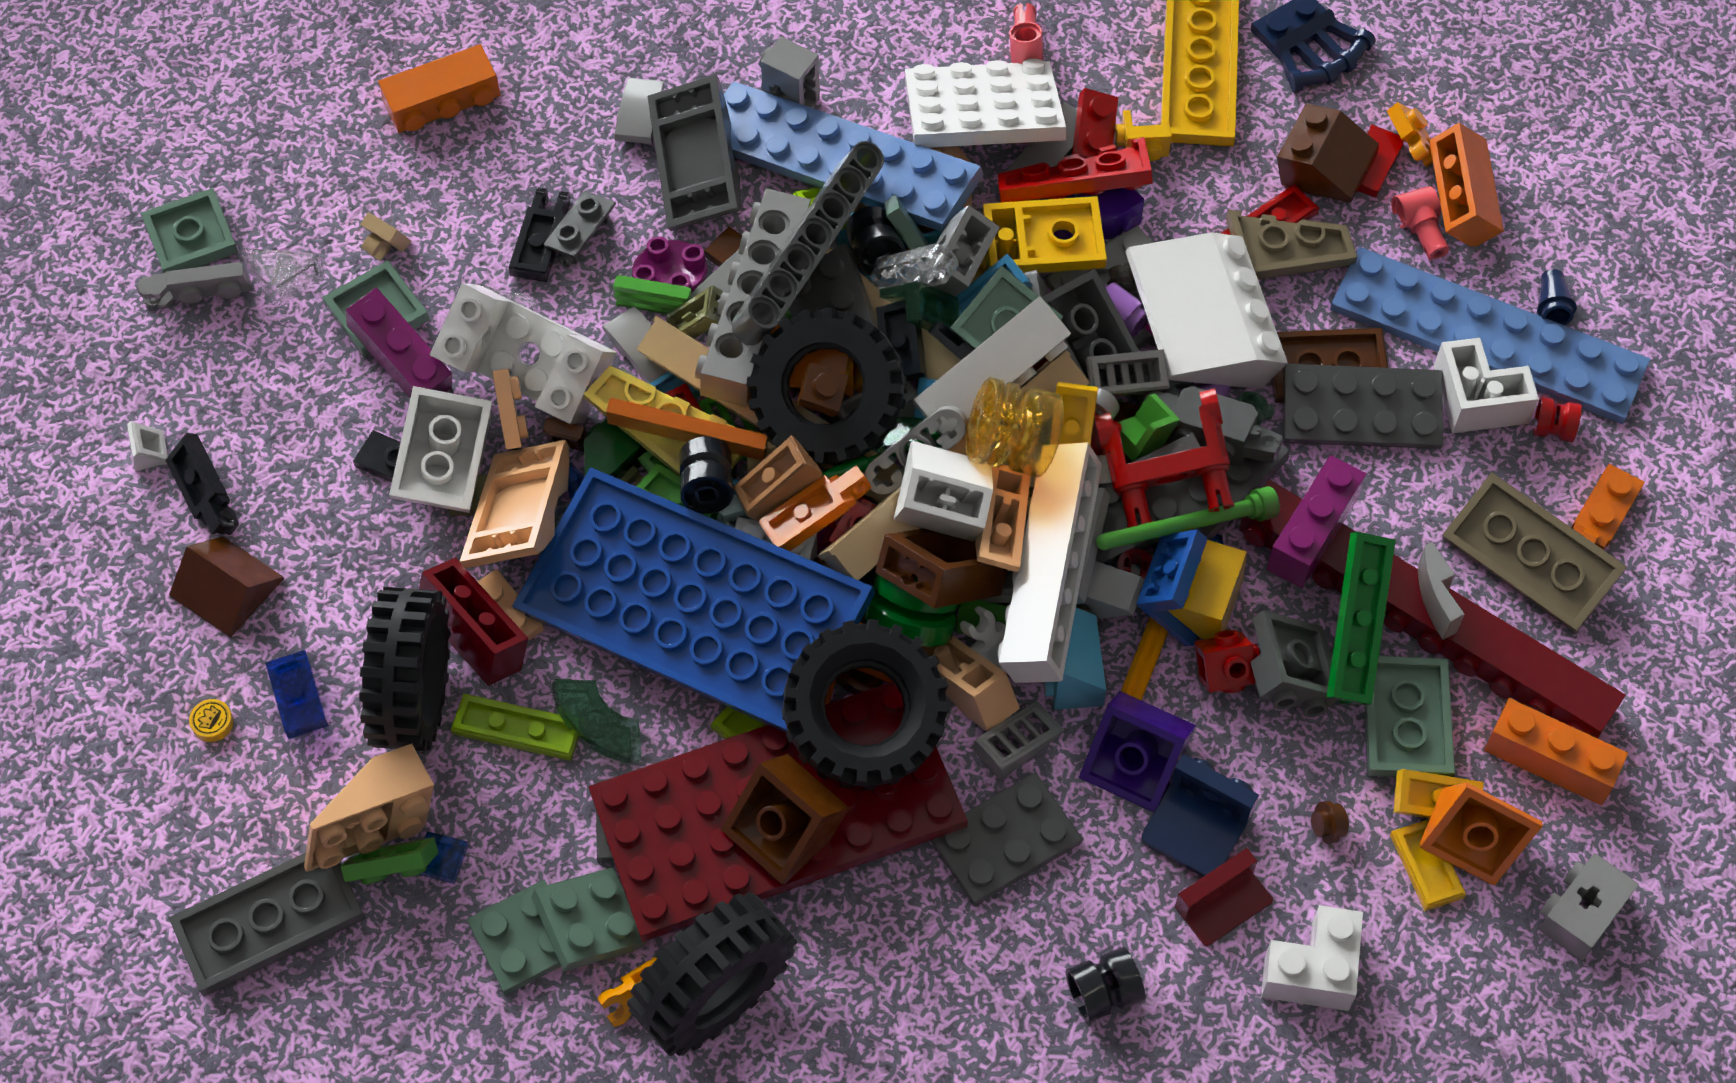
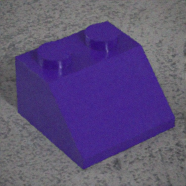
(1136, 750)

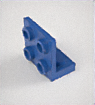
(1170, 581)

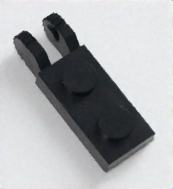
(530, 257)

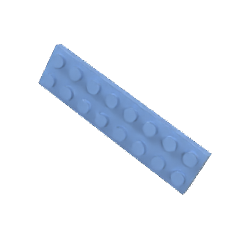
(812, 143)
(1438, 311)

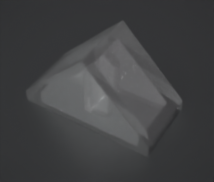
(284, 273)

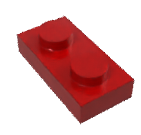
(1094, 122)

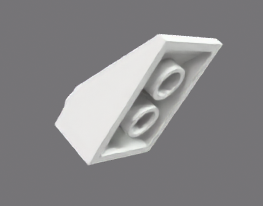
(441, 449)

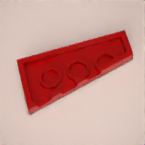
(1076, 175)

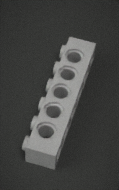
(772, 224)

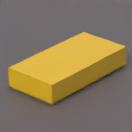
(1430, 875)

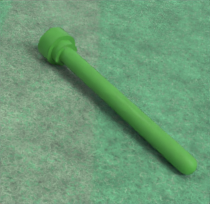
(1259, 505)

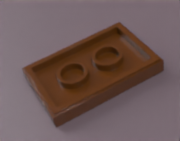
(1332, 348)

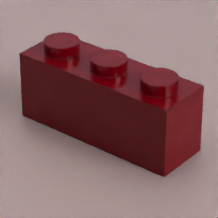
(477, 623)

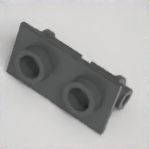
(579, 226)

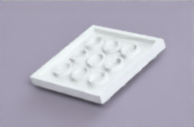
(984, 104)

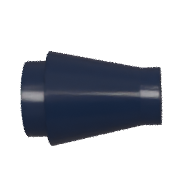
(1555, 298)

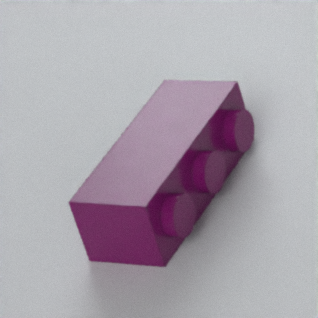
(396, 344)
(1316, 521)

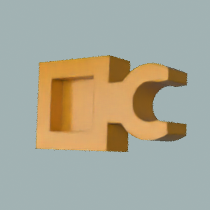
(1411, 128)

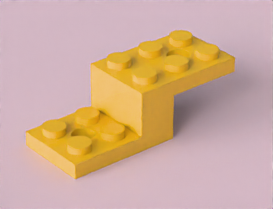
(1029, 238)

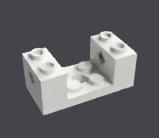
(488, 334)

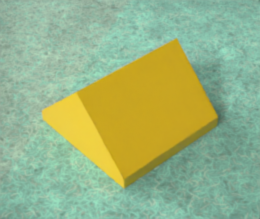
(1213, 590)

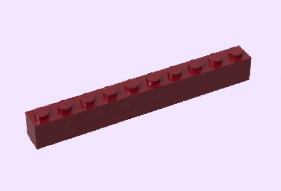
(1483, 644)

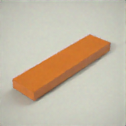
(684, 427)

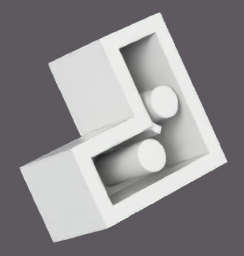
(1482, 397)
(1317, 973)

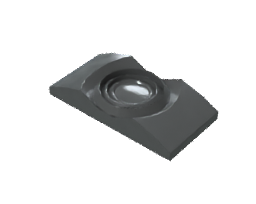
(694, 152)

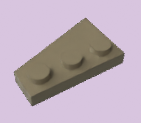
(1290, 247)

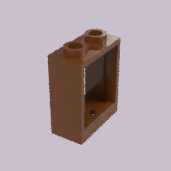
(944, 568)

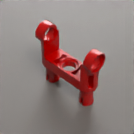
(1205, 462)

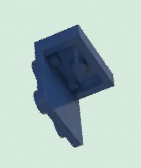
(1200, 816)

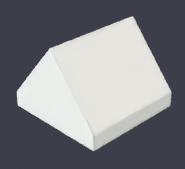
(146, 446)

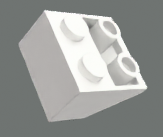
(944, 492)

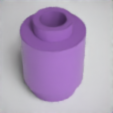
(1129, 308)

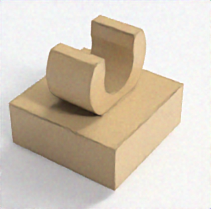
(382, 237)

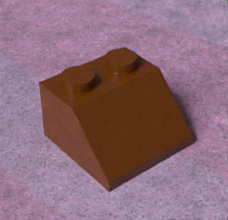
(1326, 154)
(784, 817)

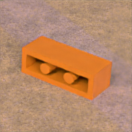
(439, 88)
(1466, 185)
(1556, 751)

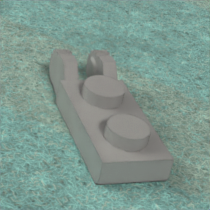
(193, 284)

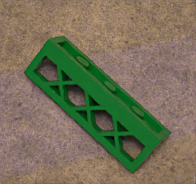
(1361, 619)

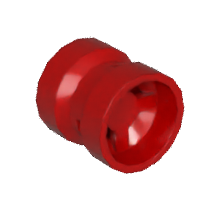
(1557, 419)

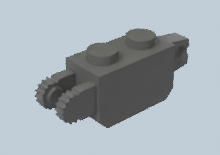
(1240, 427)

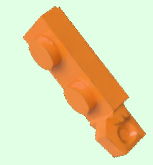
(1607, 505)
(814, 508)

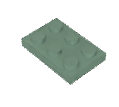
(1410, 718)

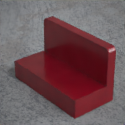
(1223, 898)

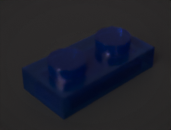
(296, 694)

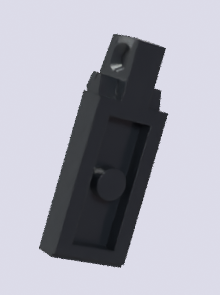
(201, 485)

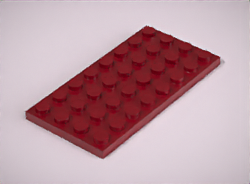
(670, 817)

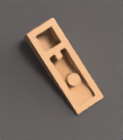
(1003, 535)
(975, 684)

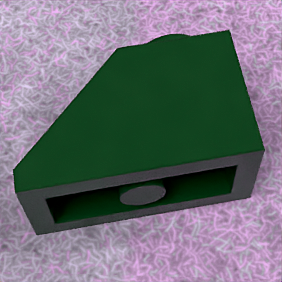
(611, 450)

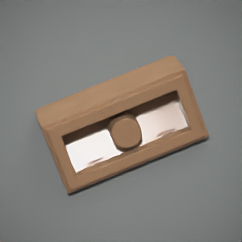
(777, 479)

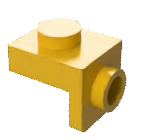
(1156, 136)

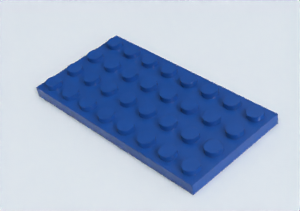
(685, 595)

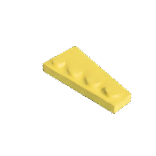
(625, 387)

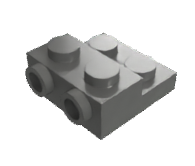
(1292, 663)

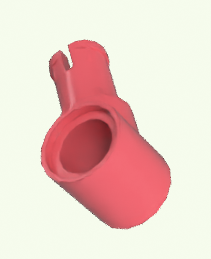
(1025, 35)
(1421, 213)

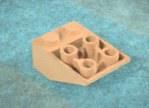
(378, 805)

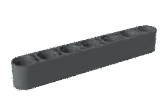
(807, 243)

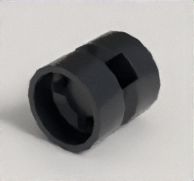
(872, 237)
(706, 475)
(1089, 982)

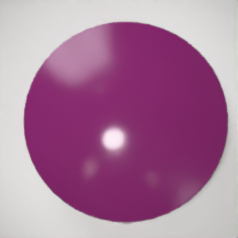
(671, 263)

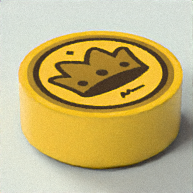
(211, 720)

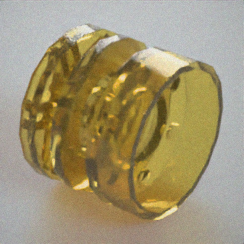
(1014, 427)

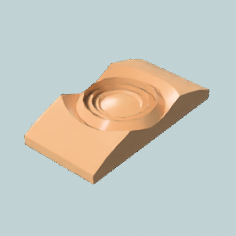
(518, 504)

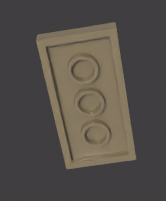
(1534, 552)

